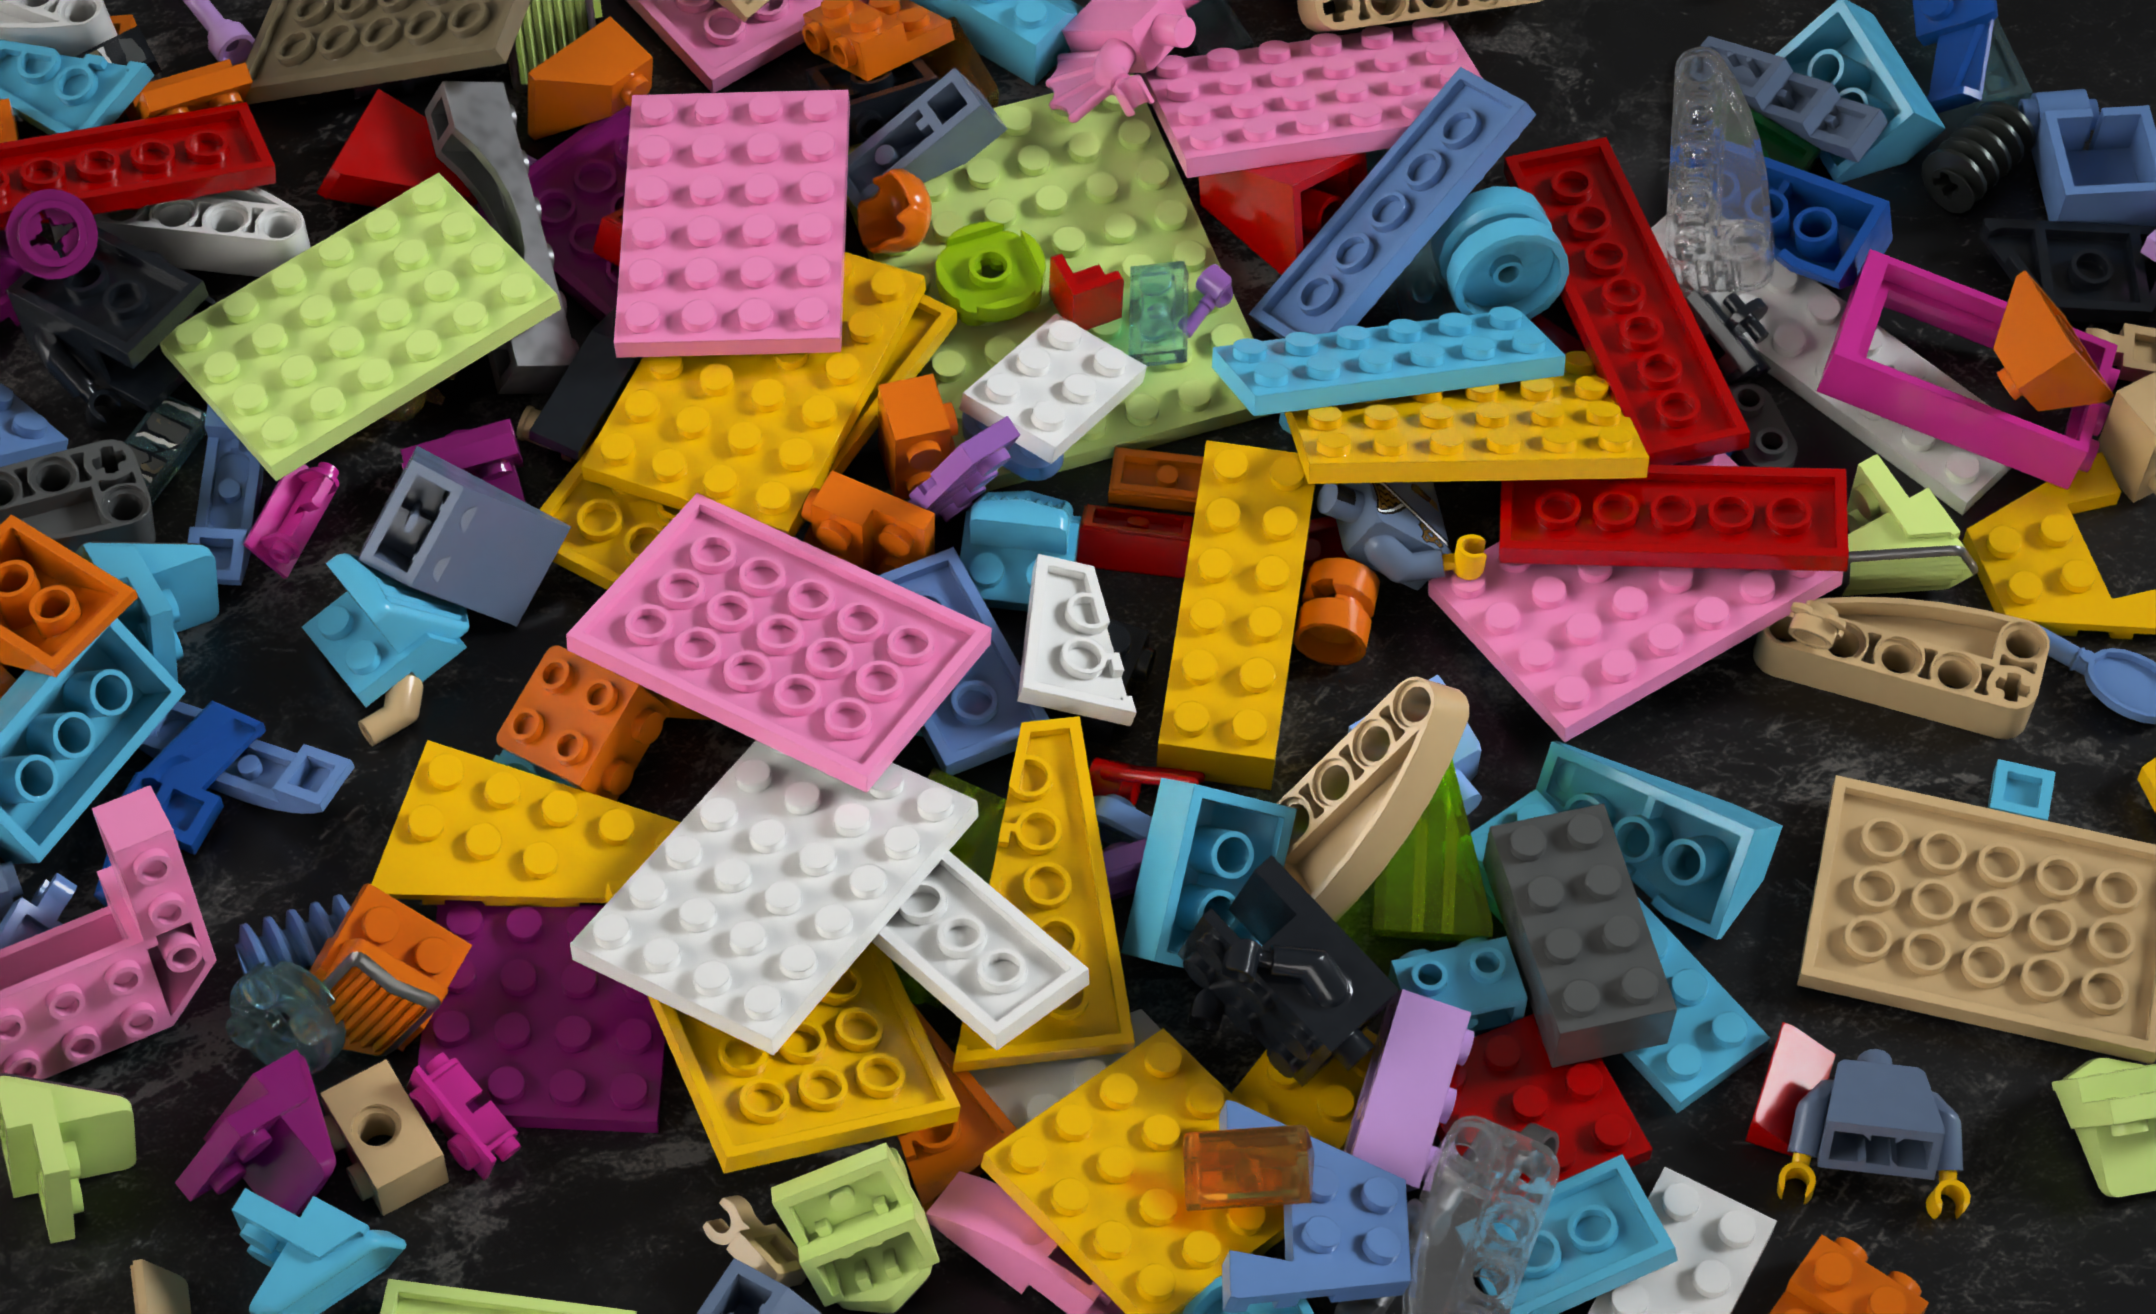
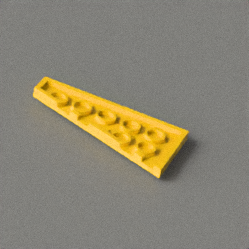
(509, 837)
(1056, 876)

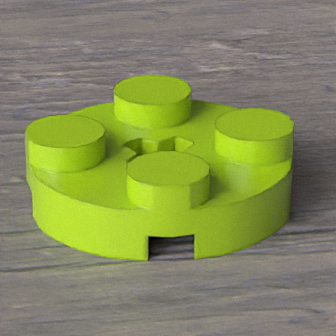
(984, 298)

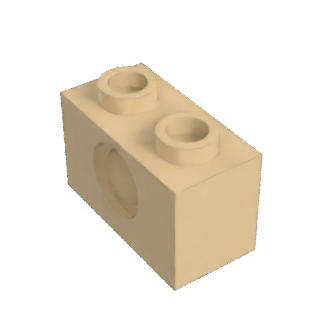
(374, 1106)

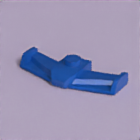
(1962, 51)
(189, 767)

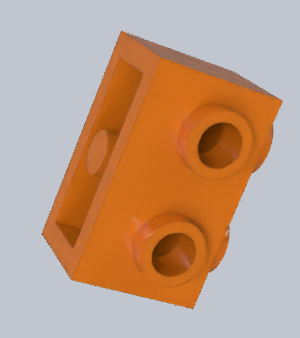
(913, 431)

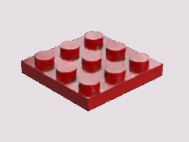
(1514, 1085)

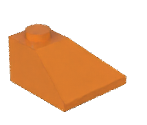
(587, 80)
(2044, 353)

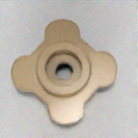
(1815, 624)

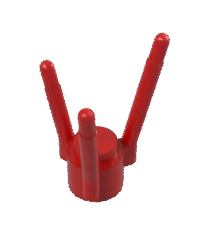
(1126, 779)

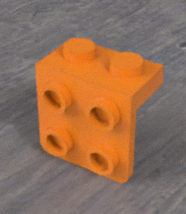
(583, 723)

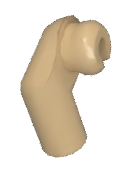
(400, 710)

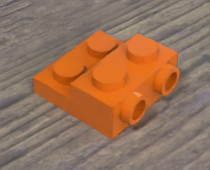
(873, 35)
(867, 525)
(1840, 1281)

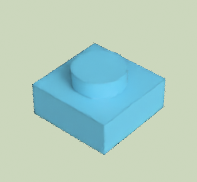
(2021, 789)

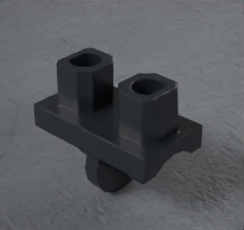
(1738, 355)

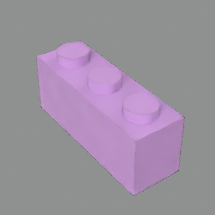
(1409, 1085)

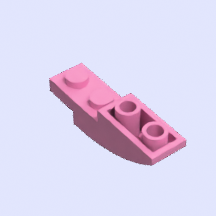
(1012, 1246)

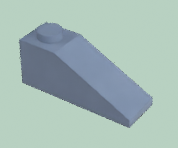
(927, 137)

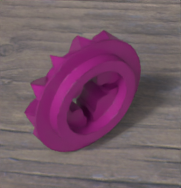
(59, 208)

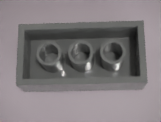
(1578, 935)

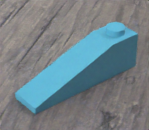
(1679, 845)

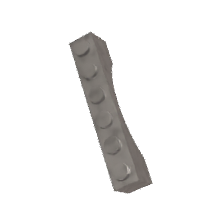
(479, 142)

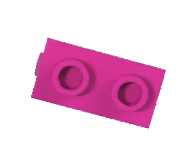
(292, 516)
(472, 1136)

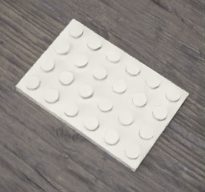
(771, 891)

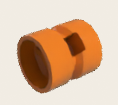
(1336, 611)

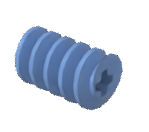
(296, 943)

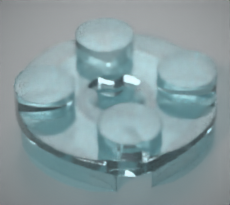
(261, 1028)

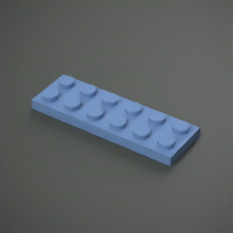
(1395, 209)

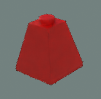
(386, 157)
(1282, 205)

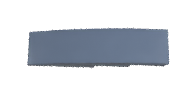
(1801, 102)

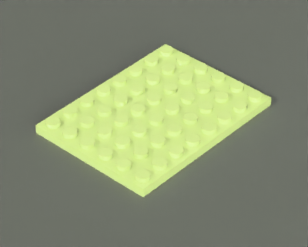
(1097, 197)

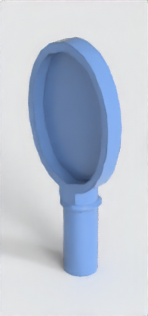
(2113, 675)

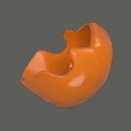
(896, 215)

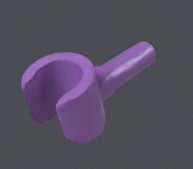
(1217, 291)

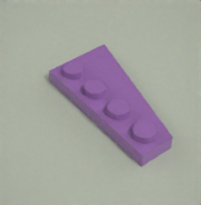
(966, 471)

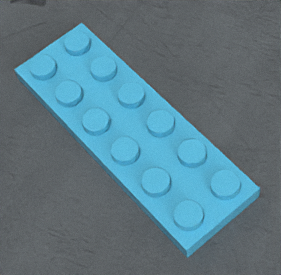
(1386, 361)
(1710, 1029)

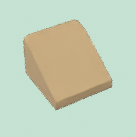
(158, 1290)

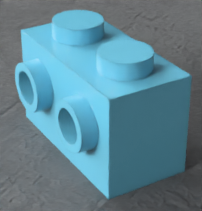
(1472, 976)

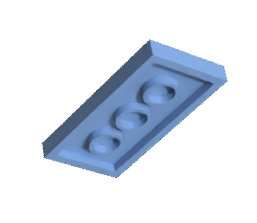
(982, 711)

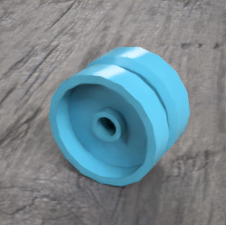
(1500, 253)

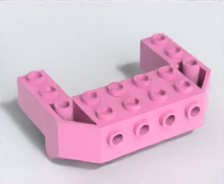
(116, 968)

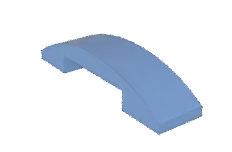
(227, 500)
(265, 772)

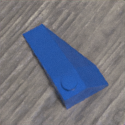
(1824, 225)

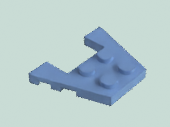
(1338, 1246)

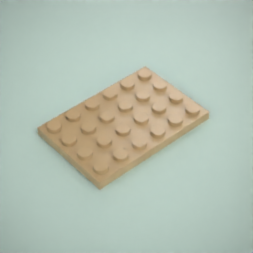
(1985, 919)

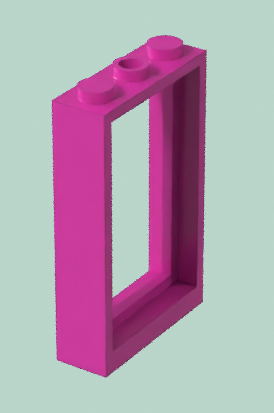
(1939, 411)

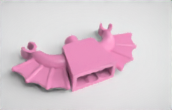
(1109, 43)

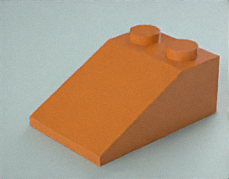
(51, 600)

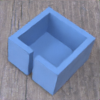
(2110, 180)

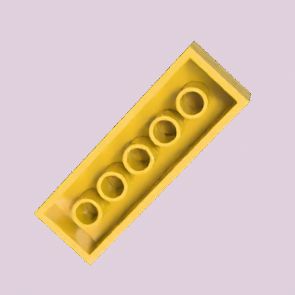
(1237, 615)

